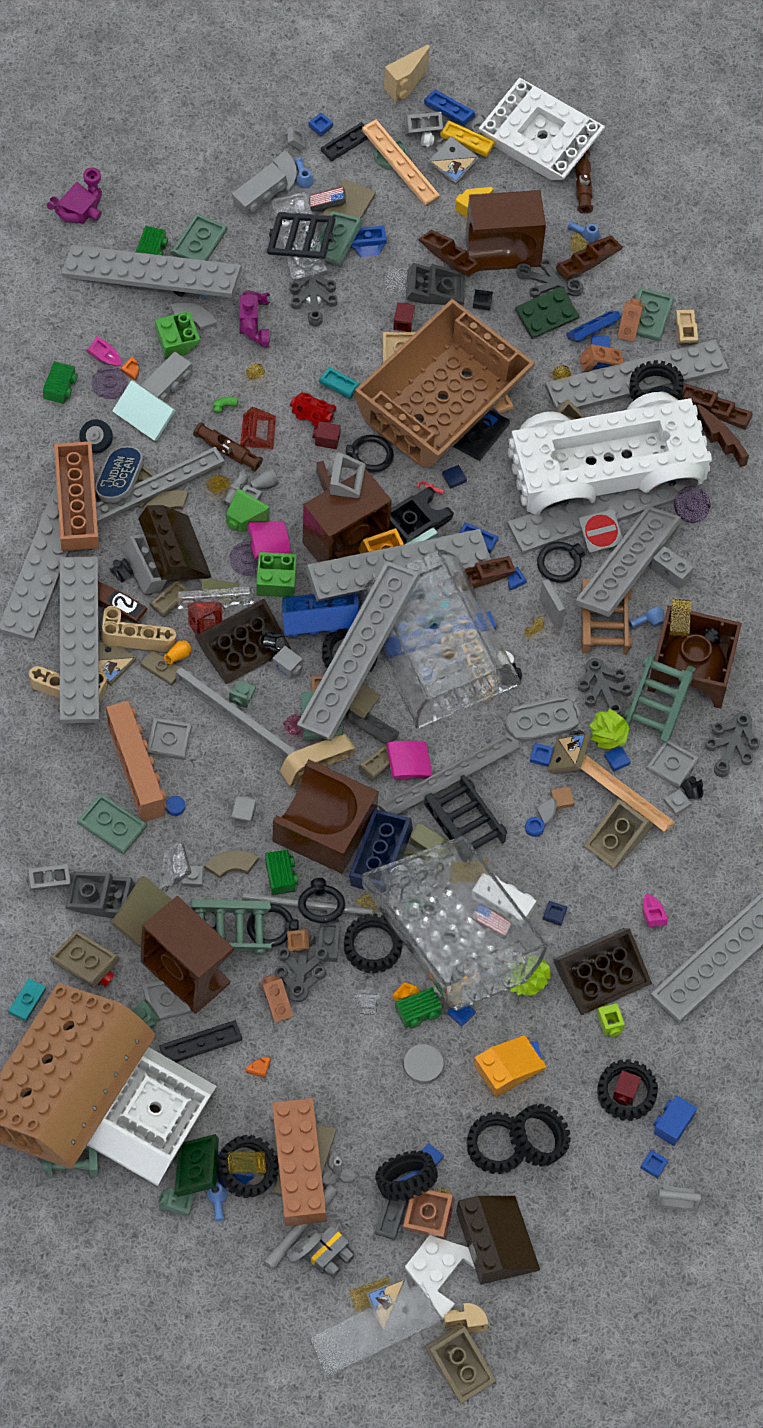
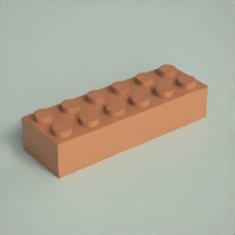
(76, 496)
(136, 761)
(299, 1162)

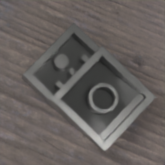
(434, 284)
(98, 893)

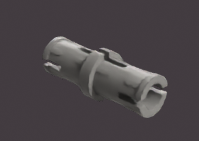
(238, 483)

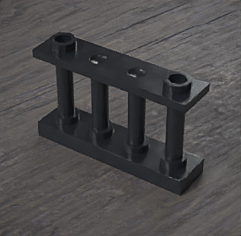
(445, 820)

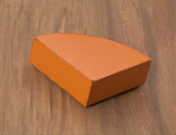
(131, 368)
(259, 1067)

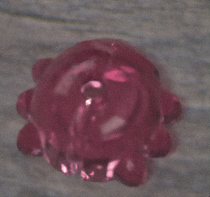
(292, 722)

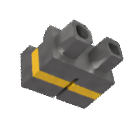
(328, 1251)

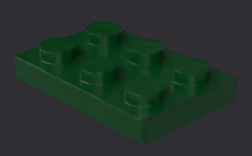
(546, 312)
(197, 1165)

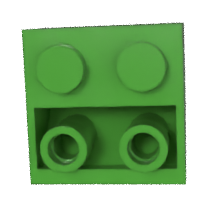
(176, 333)
(276, 574)

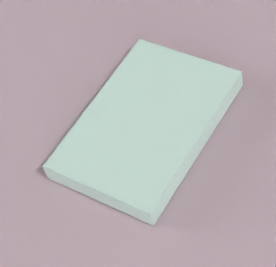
(144, 410)

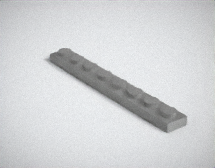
(161, 483)
(232, 712)
(450, 775)

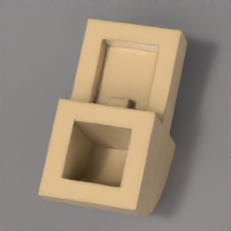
(686, 326)
(471, 1317)

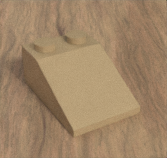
(405, 73)

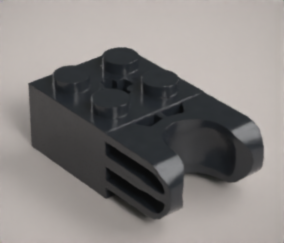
(416, 517)

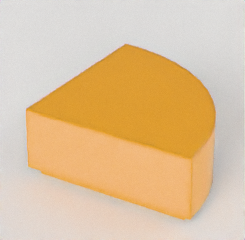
(404, 991)

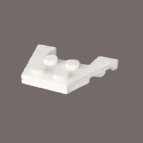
(434, 1265)

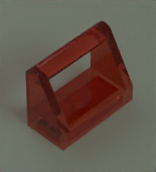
(249, 428)
(199, 610)

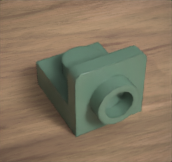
(242, 693)
(146, 1013)
(170, 1201)

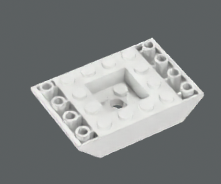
(530, 112)
(146, 1139)

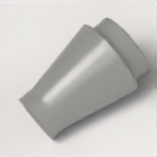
(265, 480)

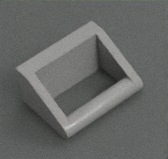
(339, 489)
(678, 1198)

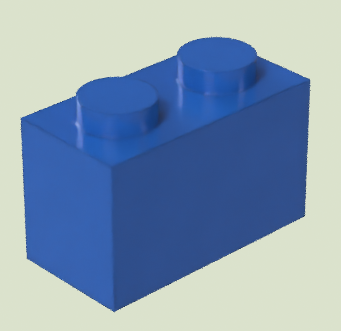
(675, 1120)

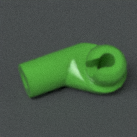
(224, 401)

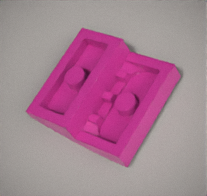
(268, 538)
(409, 759)

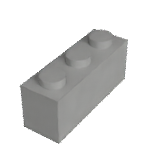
(260, 189)
(168, 376)
(143, 564)

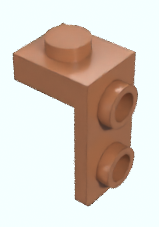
(630, 319)
(601, 354)
(276, 997)

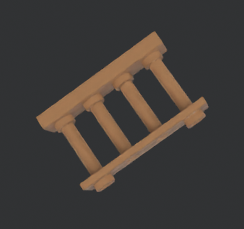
(589, 624)

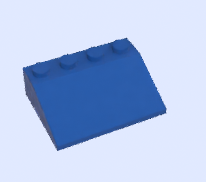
(308, 616)

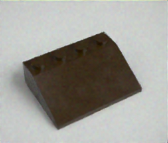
(173, 544)
(237, 641)
(603, 970)
(496, 1237)

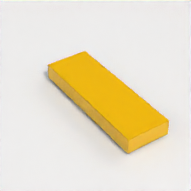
(468, 138)

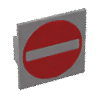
(600, 530)

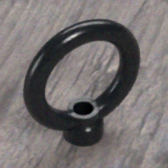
(353, 450)
(576, 553)
(319, 888)
(290, 925)

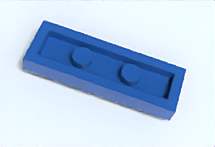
(449, 107)
(593, 326)

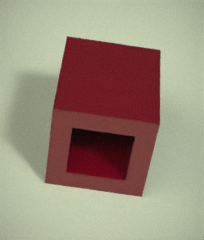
(404, 317)
(327, 435)
(626, 1088)

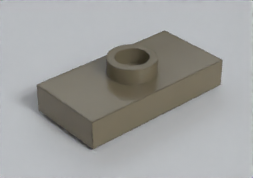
(167, 599)
(158, 666)
(376, 763)

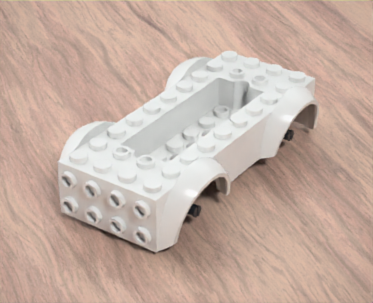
(655, 428)

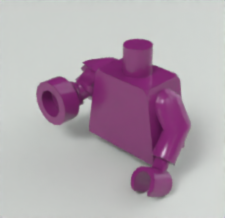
(79, 202)
(249, 316)

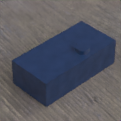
(381, 844)

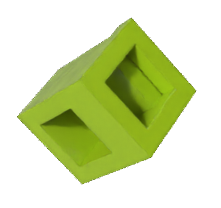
(611, 1014)

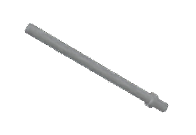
(309, 904)

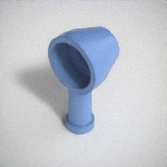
(304, 178)
(590, 236)
(654, 617)
(217, 1199)

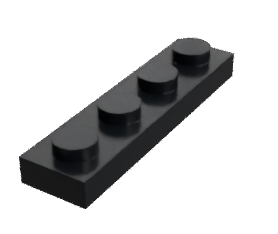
(202, 1042)

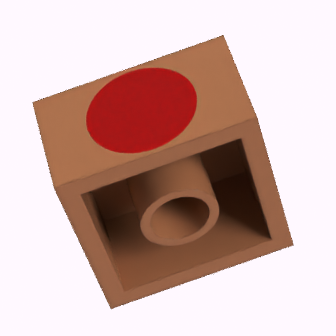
(429, 1214)

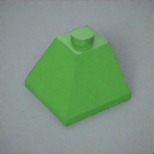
(244, 510)

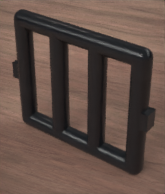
(305, 252)

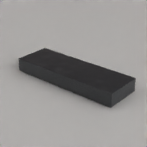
(344, 142)

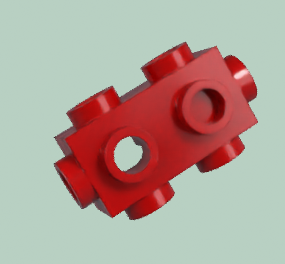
(312, 409)

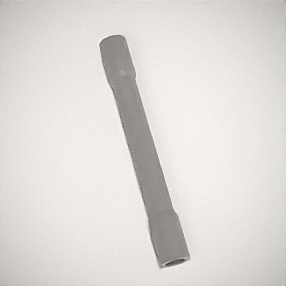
(279, 1252)

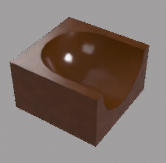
(506, 229)
(339, 523)
(711, 660)
(326, 817)
(185, 954)

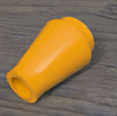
(179, 651)

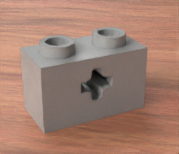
(423, 122)
(672, 567)
(48, 877)

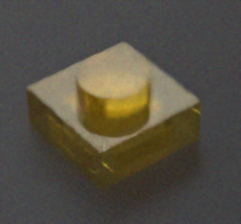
(217, 483)

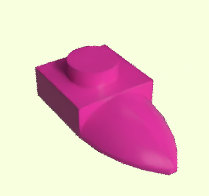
(104, 352)
(653, 911)

